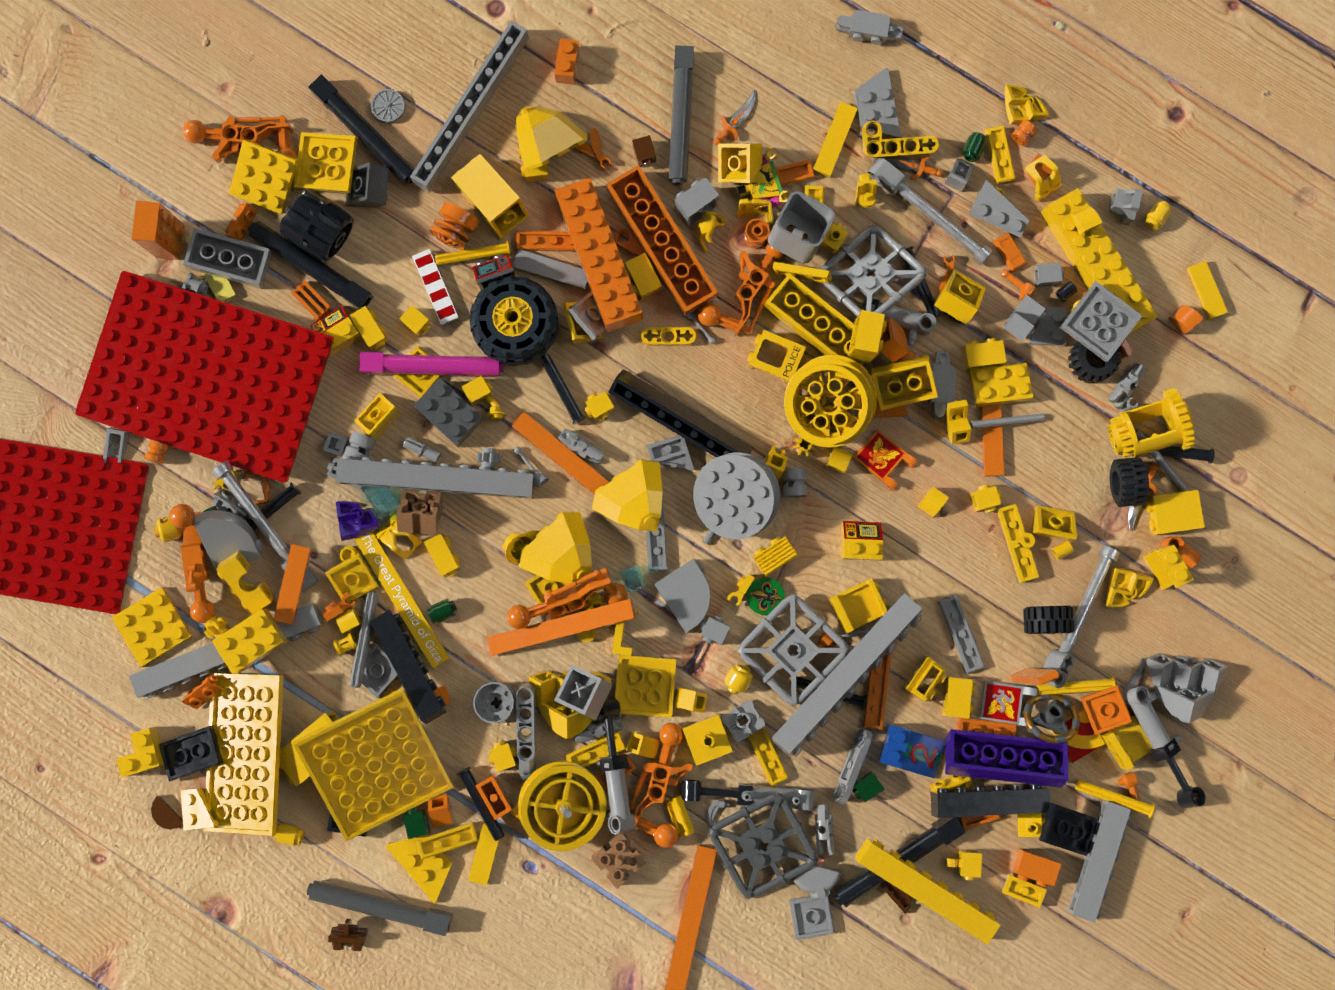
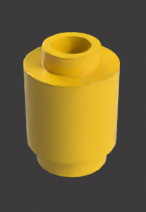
(1158, 215)
(289, 835)

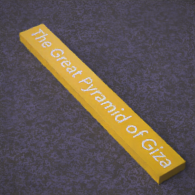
(402, 599)

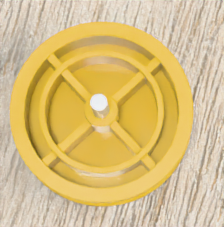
(561, 806)

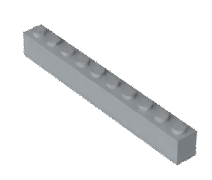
(470, 106)
(434, 478)
(202, 660)

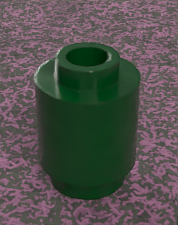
(974, 147)
(442, 611)

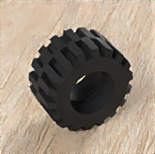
(1088, 372)
(1129, 482)
(1048, 619)

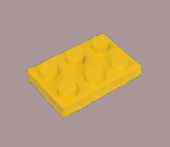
(1001, 384)

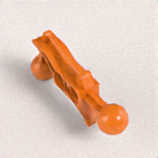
(196, 132)
(711, 315)
(194, 562)
(568, 599)
(664, 834)

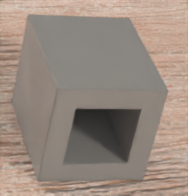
(1048, 274)

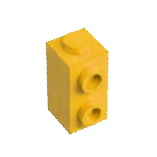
(369, 329)
(442, 555)

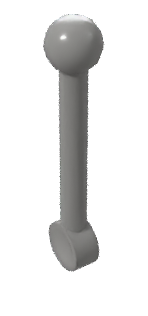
(691, 317)
(856, 633)

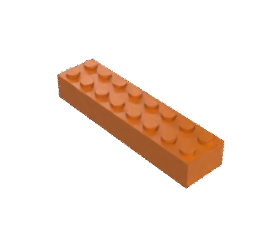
(661, 240)
(598, 255)

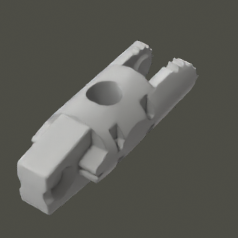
(1127, 385)
(581, 446)
(597, 730)
(824, 819)

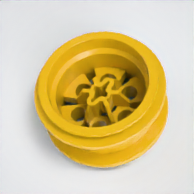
(839, 369)

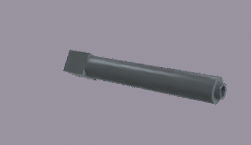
(681, 114)
(429, 919)

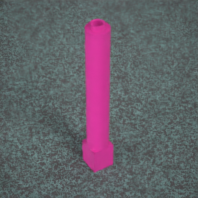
(428, 364)

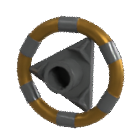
(1052, 718)

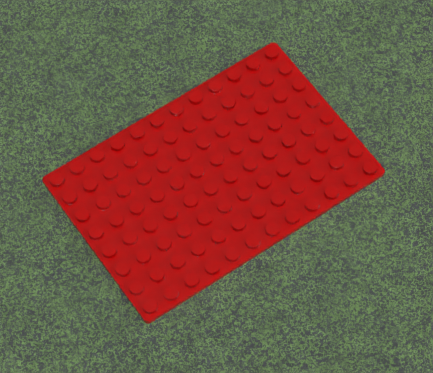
(204, 376)
(67, 525)

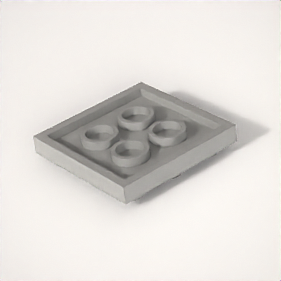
(1101, 321)

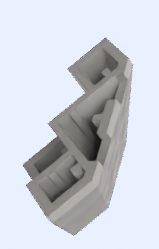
(1185, 684)

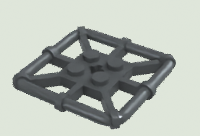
(768, 834)

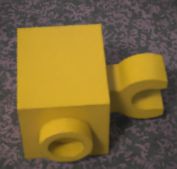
(776, 462)
(968, 864)

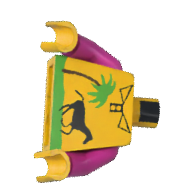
(766, 183)

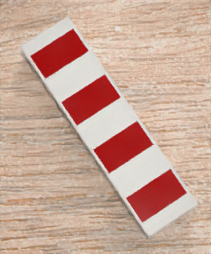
(435, 287)

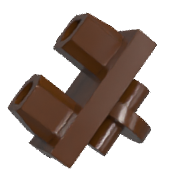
(348, 934)

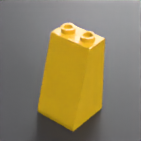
(490, 196)
(289, 758)

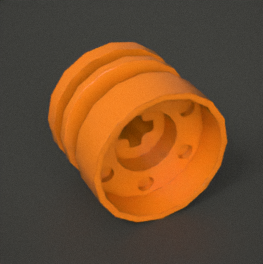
(454, 225)

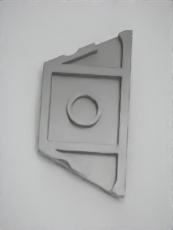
(877, 104)

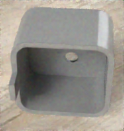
(807, 218)

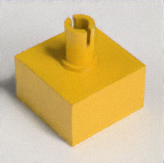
(707, 739)

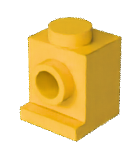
(833, 244)

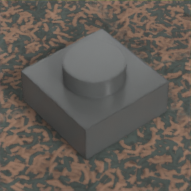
(336, 444)

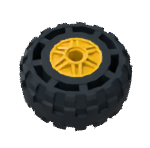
(519, 340)

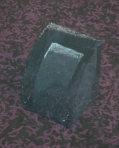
(633, 579)

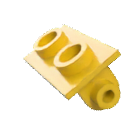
(951, 782)

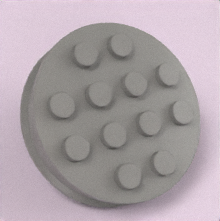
(736, 495)

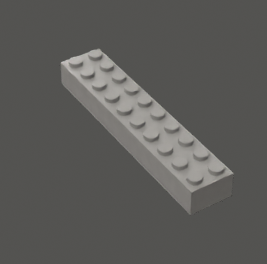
(847, 675)

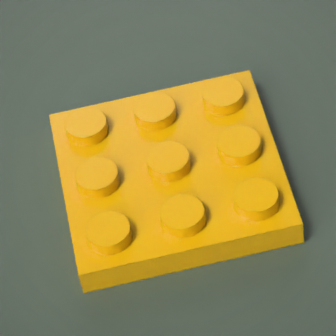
(325, 162)
(263, 176)
(152, 627)
(645, 685)

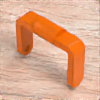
(265, 488)

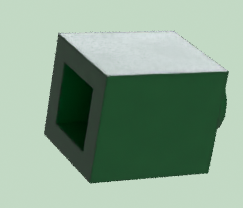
(867, 787)
(416, 823)

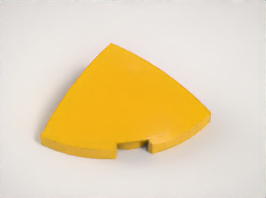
(1022, 105)
(1125, 586)

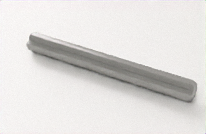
(364, 640)

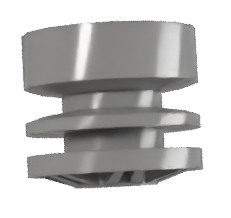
(484, 702)

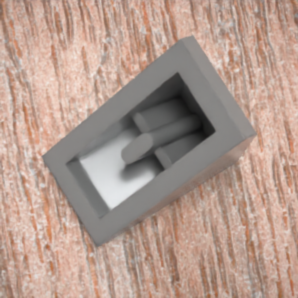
(959, 175)

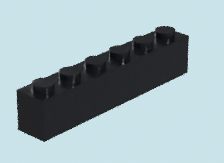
(408, 666)
(989, 801)

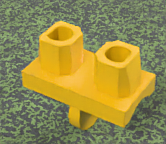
(865, 191)

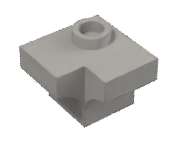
(1125, 204)

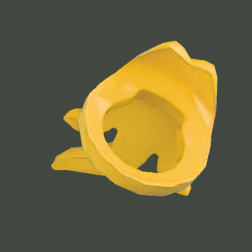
(706, 227)

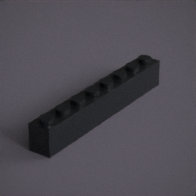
(676, 416)

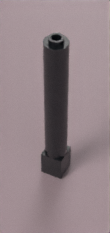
(361, 128)
(310, 265)
(943, 832)

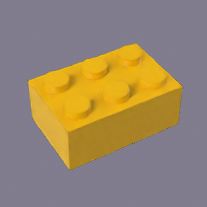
(866, 336)
(904, 382)
(249, 641)

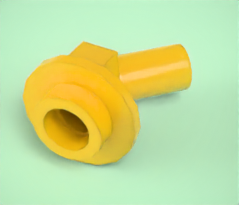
(495, 412)

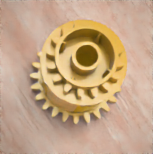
(1176, 419)

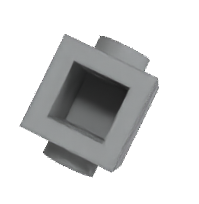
(714, 630)

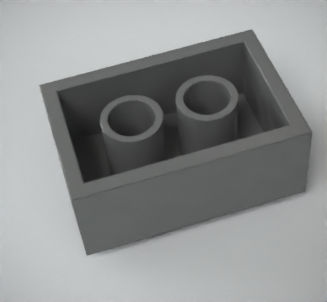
(448, 412)

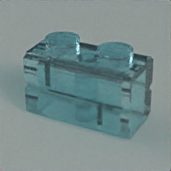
(382, 500)

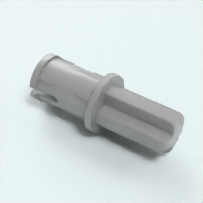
(422, 449)

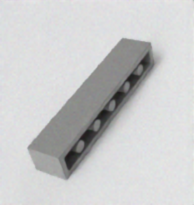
(1099, 861)

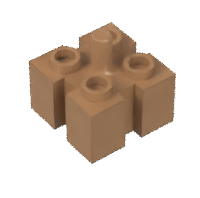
(419, 512)
(619, 859)

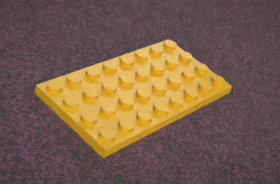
(249, 739)

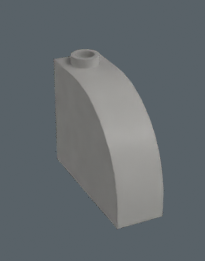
(225, 535)
(686, 594)

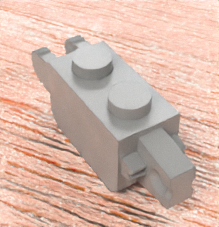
(869, 27)
(945, 381)

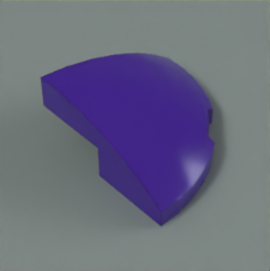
(354, 520)

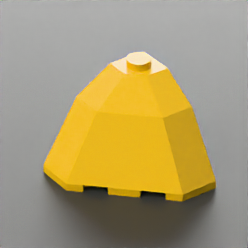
(545, 134)
(633, 497)
(560, 550)
(559, 717)

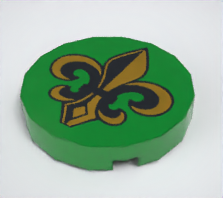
(764, 595)

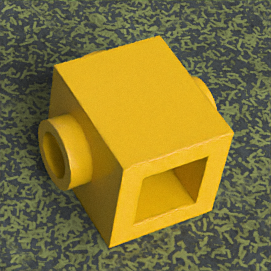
(599, 406)
(986, 498)
(503, 755)
(1030, 824)

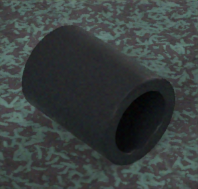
(1066, 291)

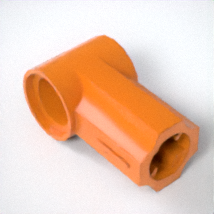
(1187, 553)

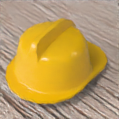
(515, 542)

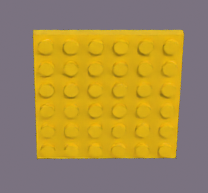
(373, 764)

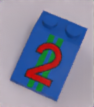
(911, 751)

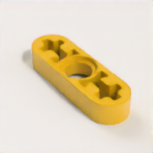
(674, 330)

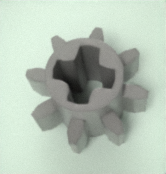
(488, 458)

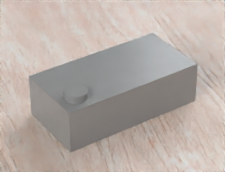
(227, 258)

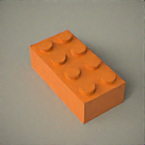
(157, 230)

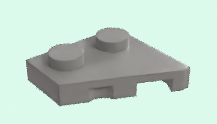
(1048, 329)

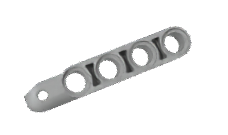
(526, 762)

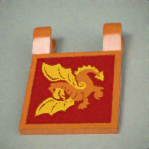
(881, 456)

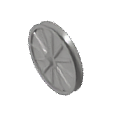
(388, 105)

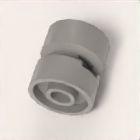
(359, 440)
(794, 482)

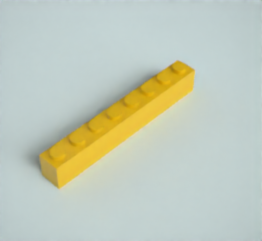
(927, 890)

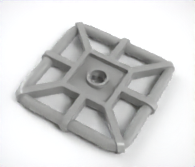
(884, 272)
(806, 647)

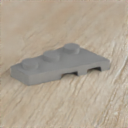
(998, 210)

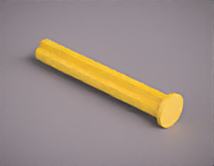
(473, 253)
(1077, 687)
(1115, 798)

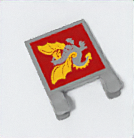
(1004, 702)

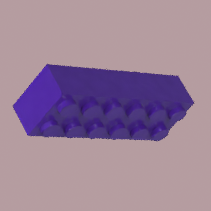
(1006, 758)

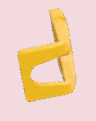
(1044, 187)
(753, 208)
(388, 534)

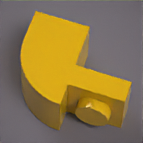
(957, 422)

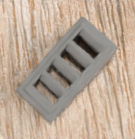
(108, 443)

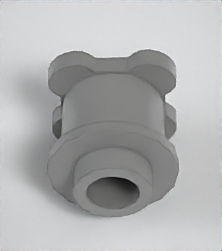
(195, 284)

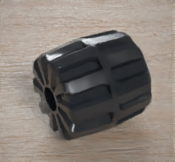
(316, 224)

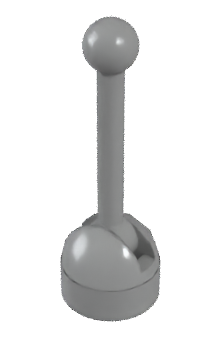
(539, 477)

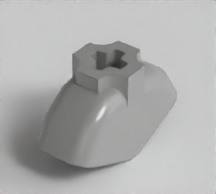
(818, 880)

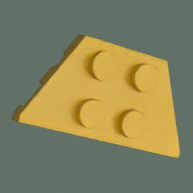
(427, 873)

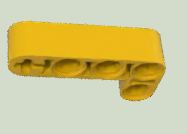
(900, 143)

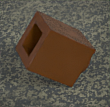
(644, 151)

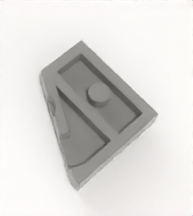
(671, 453)

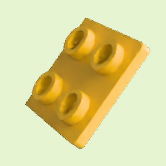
(1127, 743)

